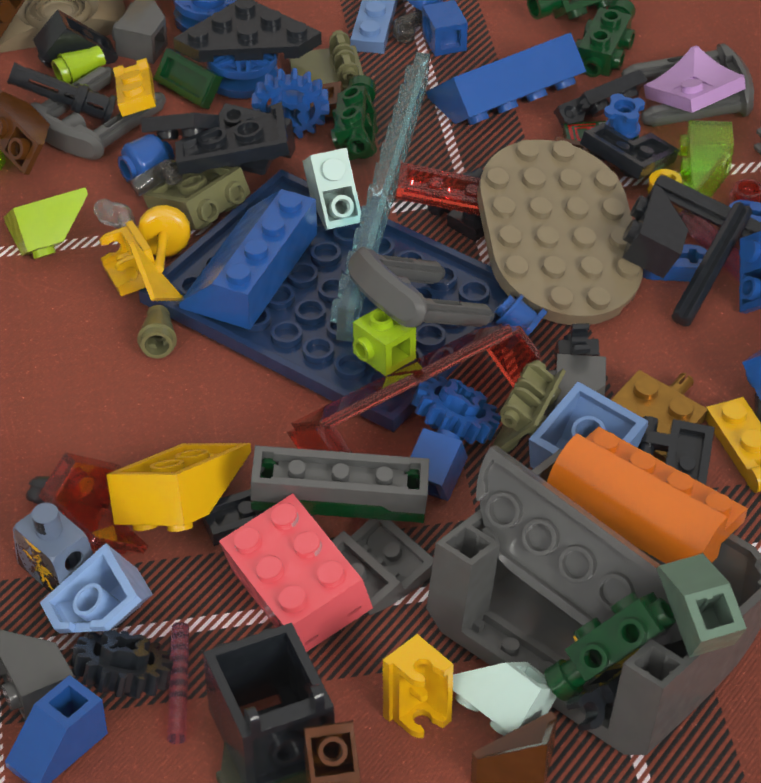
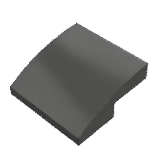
(386, 561)

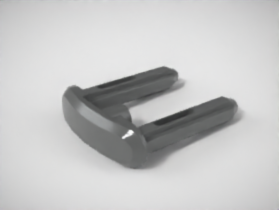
(665, 114)
(71, 132)
(388, 285)

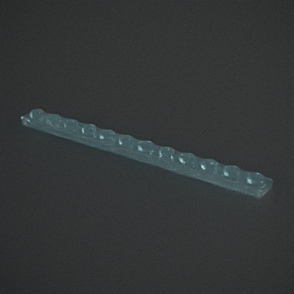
(383, 190)

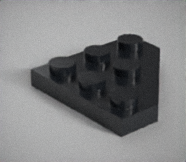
(248, 33)

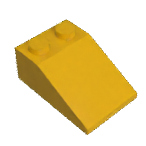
(174, 485)

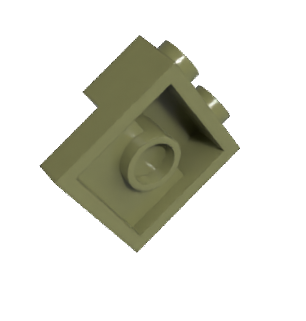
(202, 194)

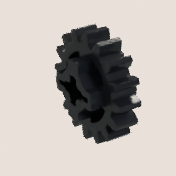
(121, 663)

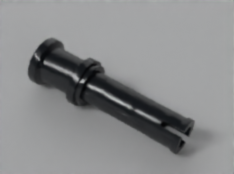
(20, 77)

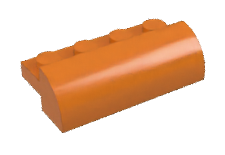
(644, 498)

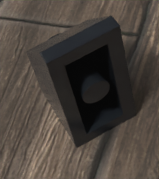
(66, 35)

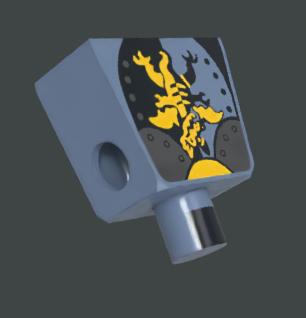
(46, 542)

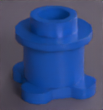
(624, 114)
(518, 313)

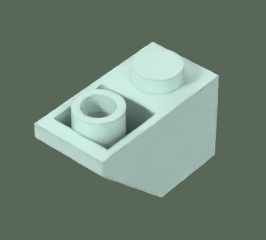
(333, 187)
(505, 693)

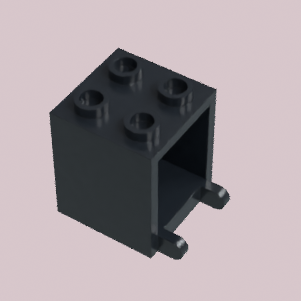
(271, 740)

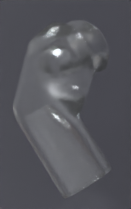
(113, 213)

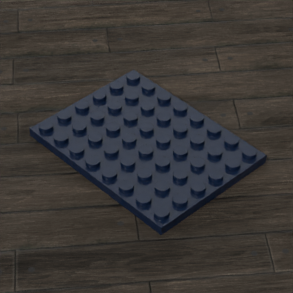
(296, 327)

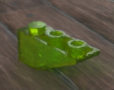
(707, 155)

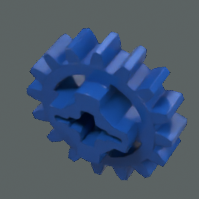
(296, 94)
(456, 409)

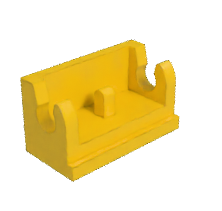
(121, 264)
(417, 684)

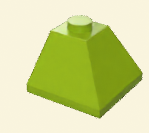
(44, 223)

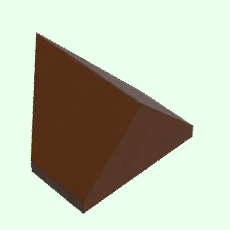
(518, 756)

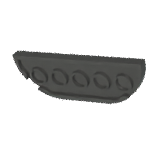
(561, 545)

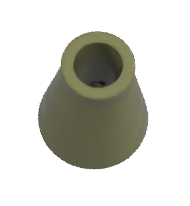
(157, 333)

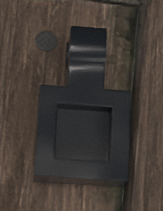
(577, 342)
(595, 696)

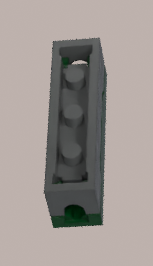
(341, 483)

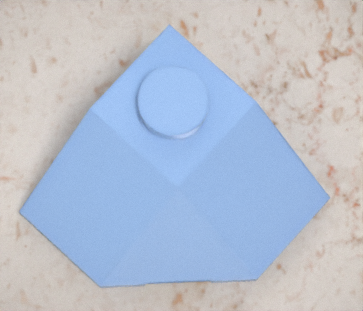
(96, 594)

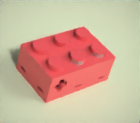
(296, 572)

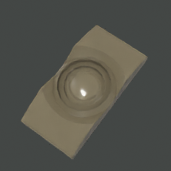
(34, 14)

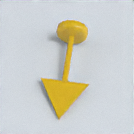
(167, 234)

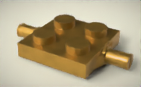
(653, 398)

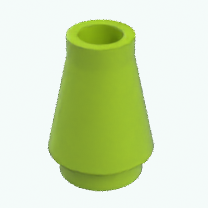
(76, 64)

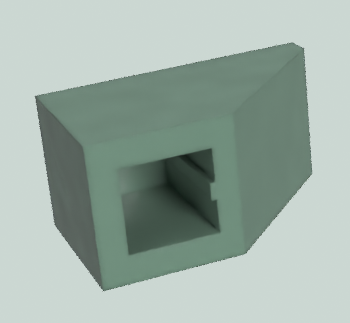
(702, 604)

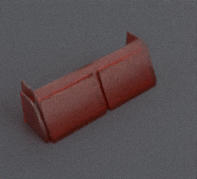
(505, 344)

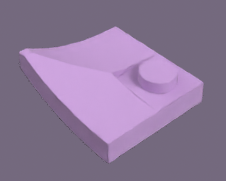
(694, 82)

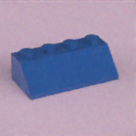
(509, 79)
(254, 260)

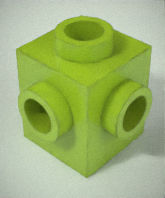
(383, 342)

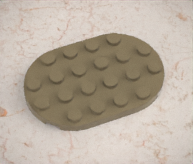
(558, 231)

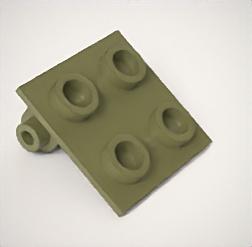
(331, 64)
(527, 403)

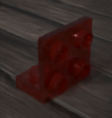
(83, 496)

